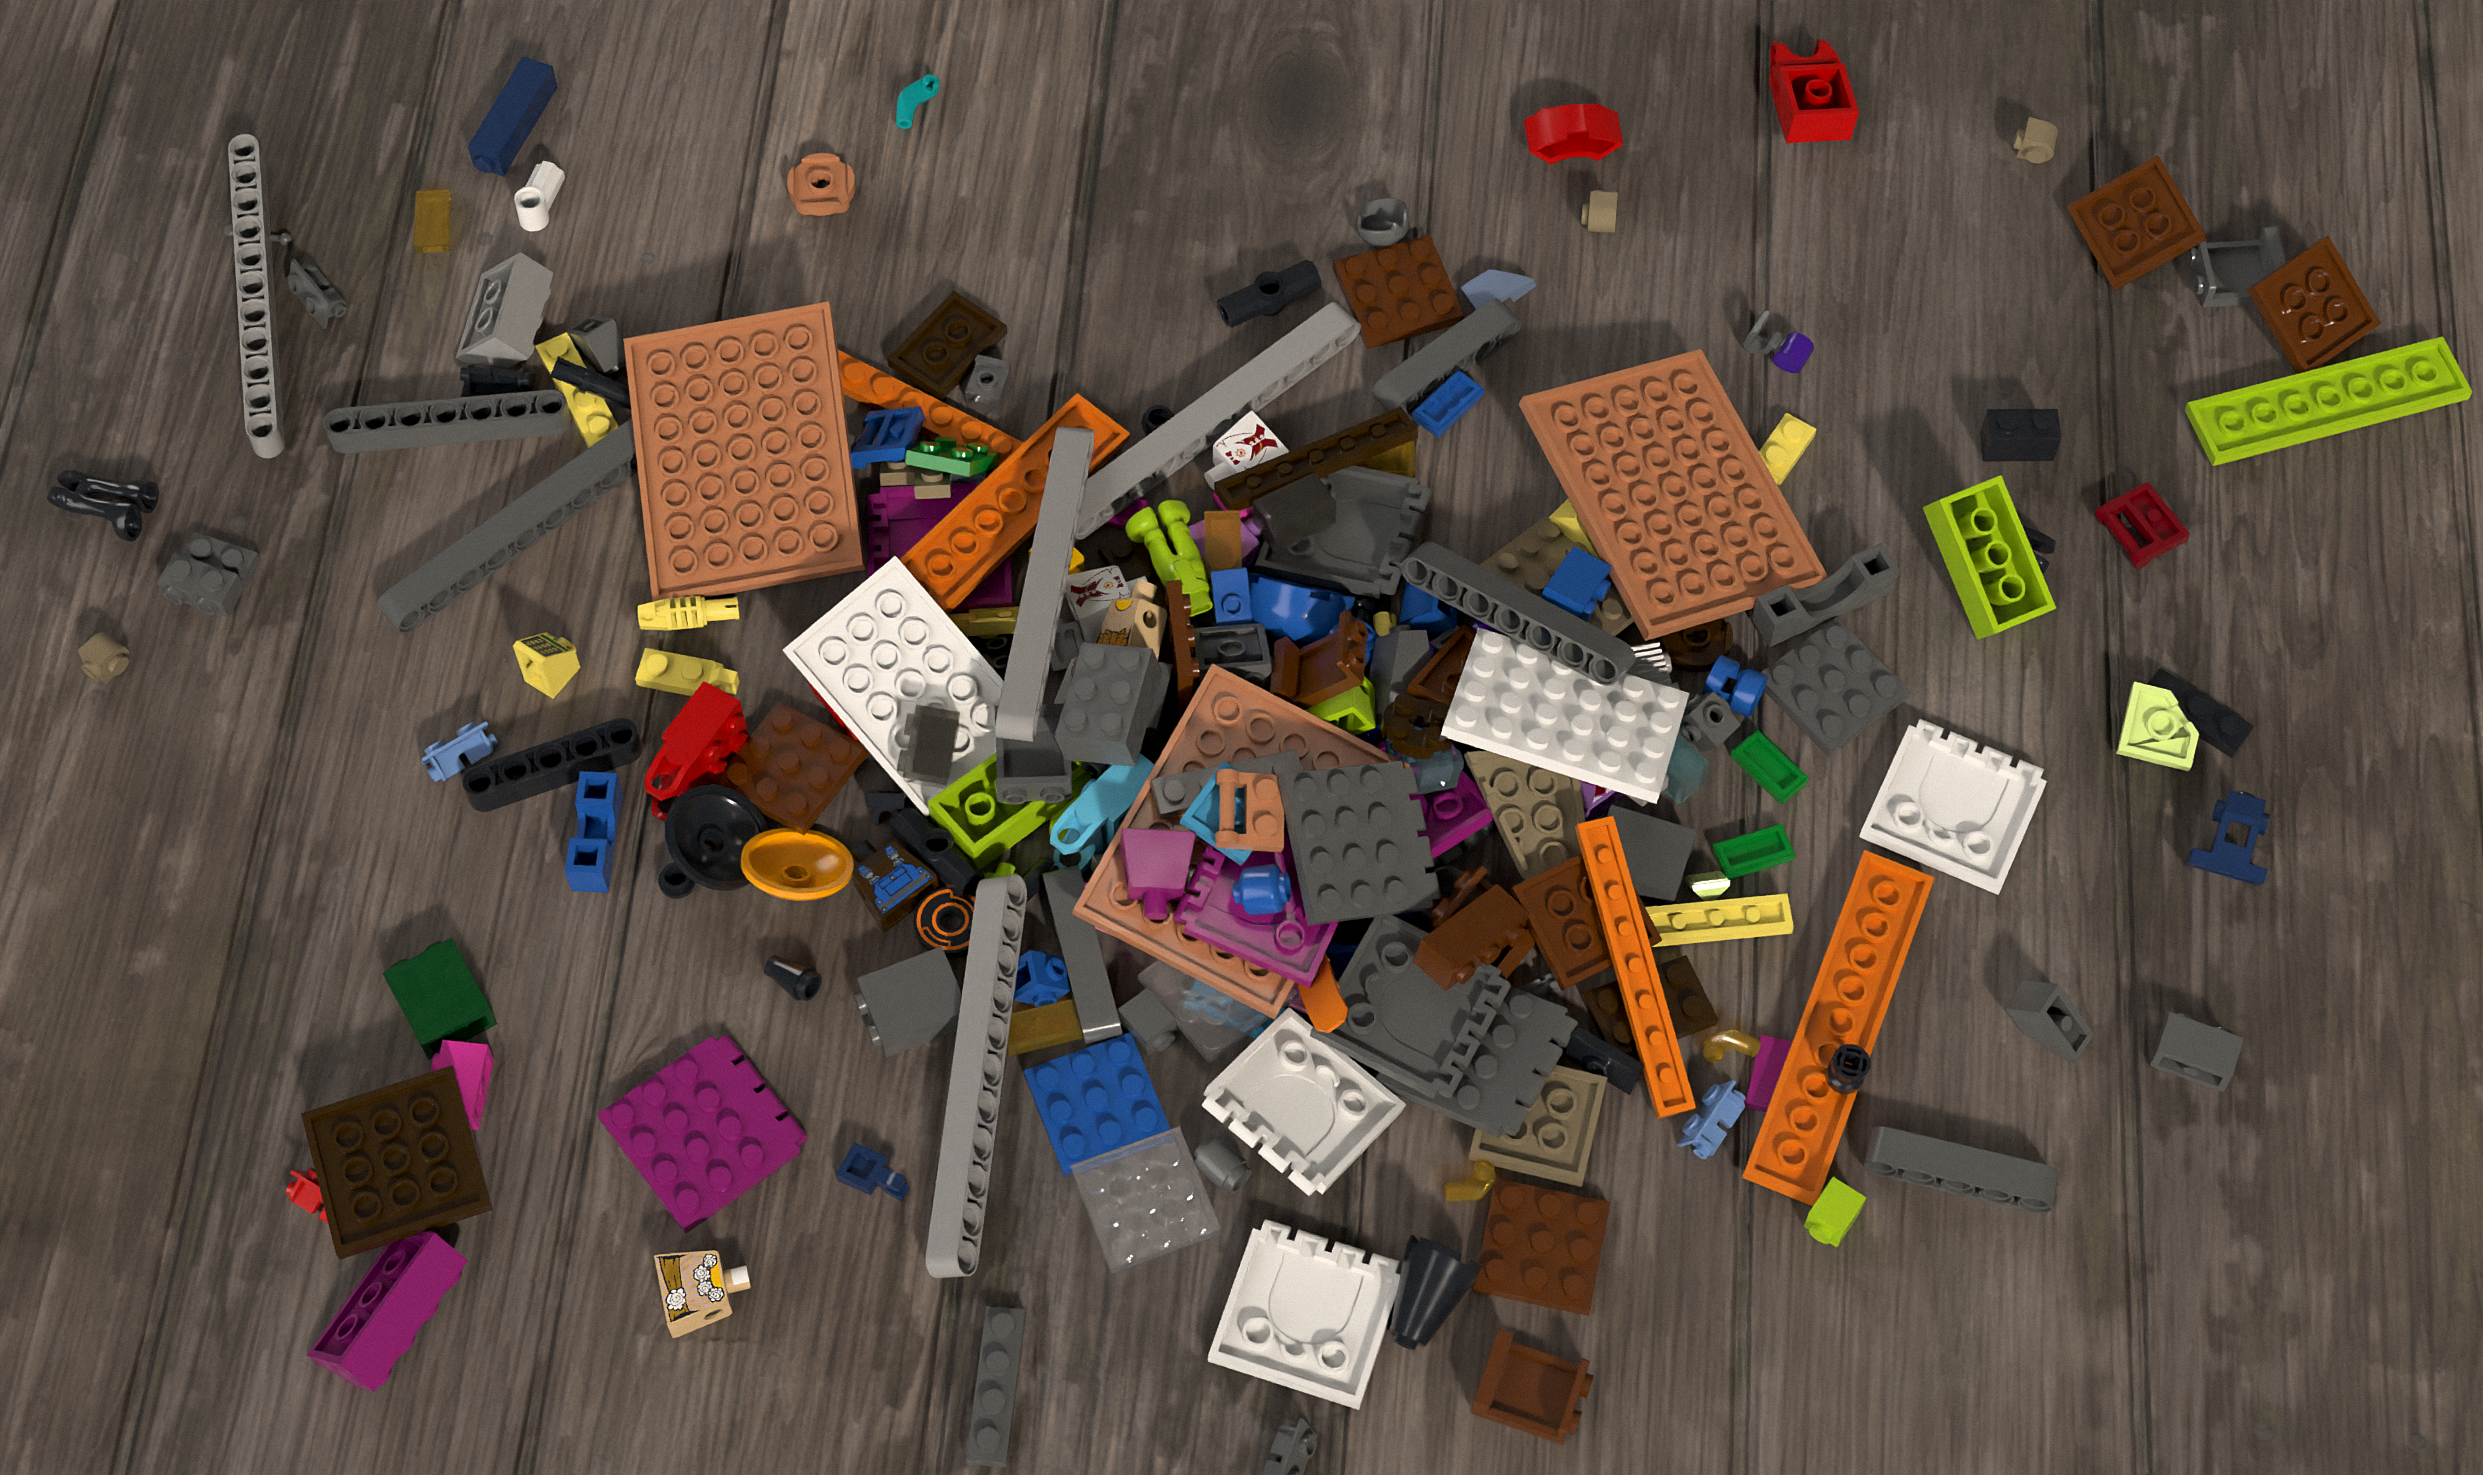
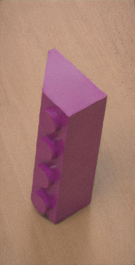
(388, 1309)

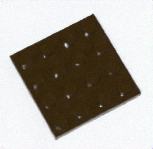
(396, 1162)

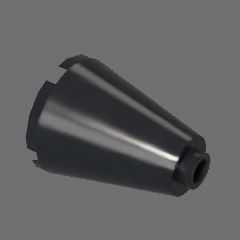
(1428, 1290)

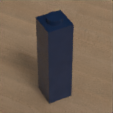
(512, 116)

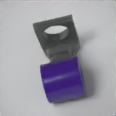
(1789, 351)

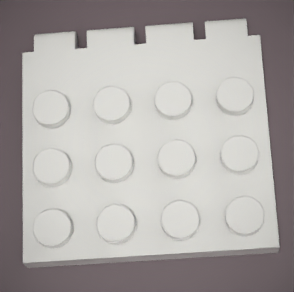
(1954, 806)
(1302, 1103)
(1306, 1314)

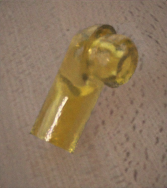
(1730, 1039)
(1475, 1186)

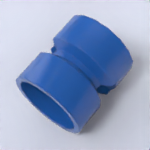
(1746, 691)

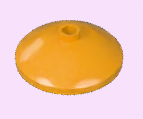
(797, 864)

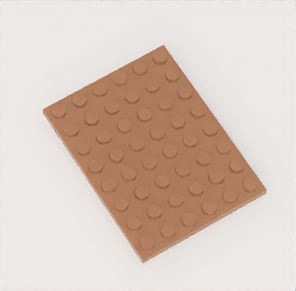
(743, 453)
(1672, 492)
(1231, 724)

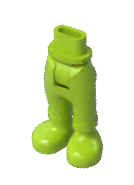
(1188, 562)

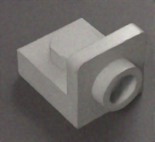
(1066, 645)

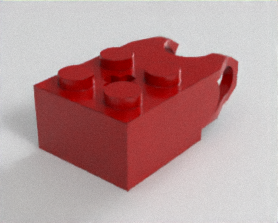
(1812, 94)
(697, 745)

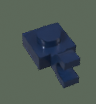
(867, 1170)

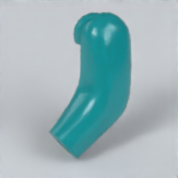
(912, 97)

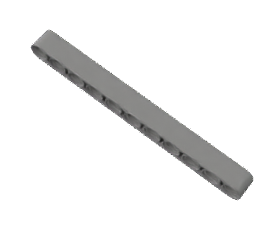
(256, 297)
(1214, 414)
(1045, 585)
(976, 1078)

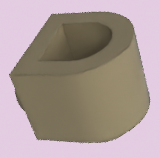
(2036, 140)
(1601, 212)
(103, 657)

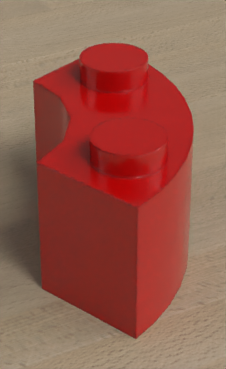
(1573, 132)

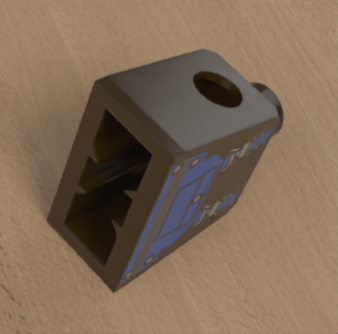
(890, 881)

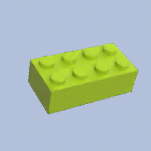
(1989, 557)
(981, 823)

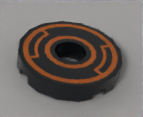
(932, 910)

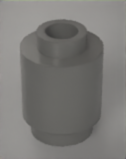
(1222, 1164)

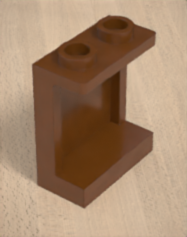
(1321, 668)
(1469, 887)
(1531, 1390)

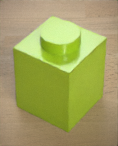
(1834, 1213)

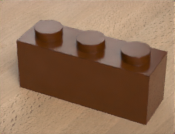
(1472, 938)

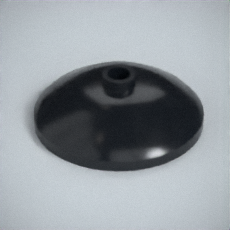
(723, 822)

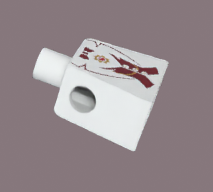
(1243, 447)
(1091, 594)

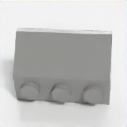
(506, 313)

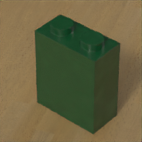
(439, 997)

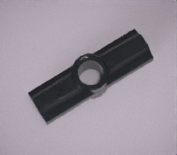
(1254, 300)
(937, 852)

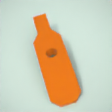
(1323, 999)

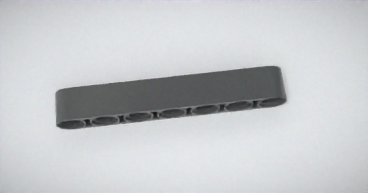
(464, 422)
(1518, 613)

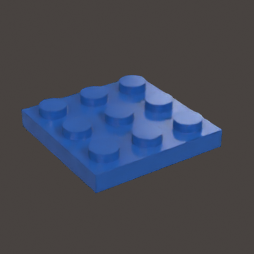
(1095, 1100)

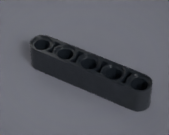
(534, 763)

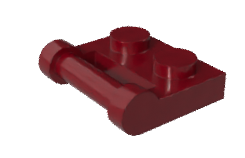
(2149, 517)

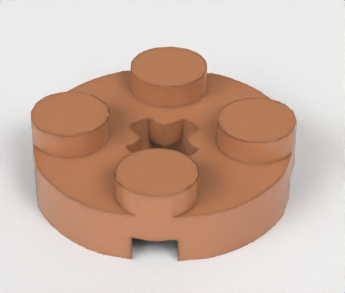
(821, 201)

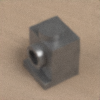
(989, 385)

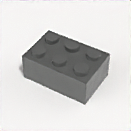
(1108, 704)

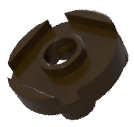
(1702, 655)
(1402, 717)

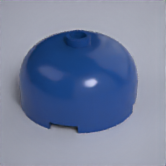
(1295, 608)

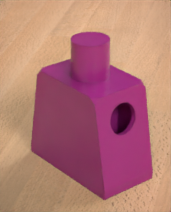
(1155, 867)

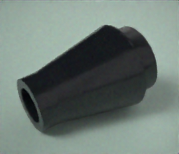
(795, 978)

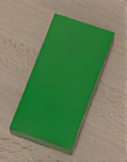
(1769, 767)
(1753, 851)

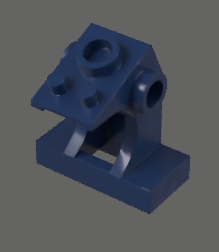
(2228, 858)

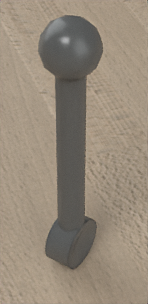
(284, 239)

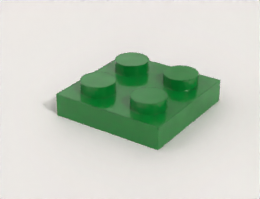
(953, 458)

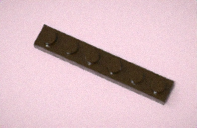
(1321, 457)

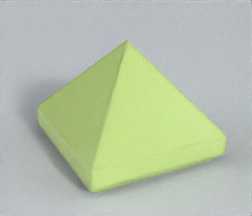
(1708, 885)

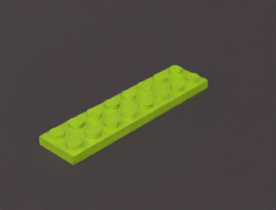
(2327, 401)

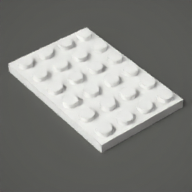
(895, 651)
(1562, 721)

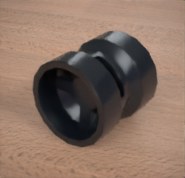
(1846, 1077)

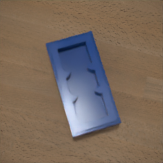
(1448, 403)
(1230, 596)

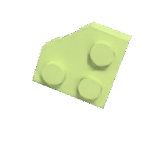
(2157, 729)

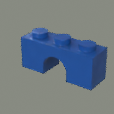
(593, 850)

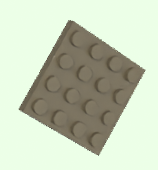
(1534, 559)

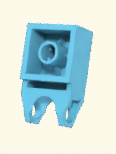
(1099, 812)

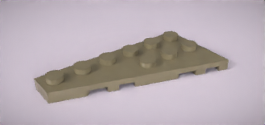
(1531, 809)

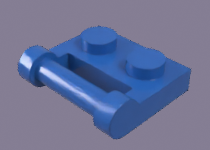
(896, 433)

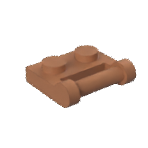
(1261, 812)

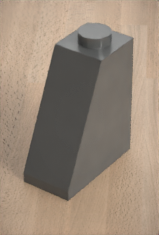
(1396, 663)

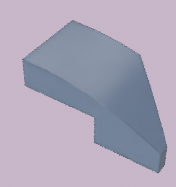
(1497, 285)

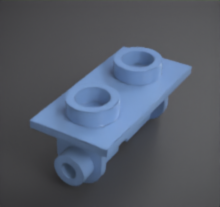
(445, 757)
(1702, 1128)

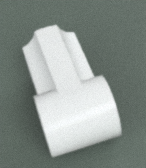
(538, 195)

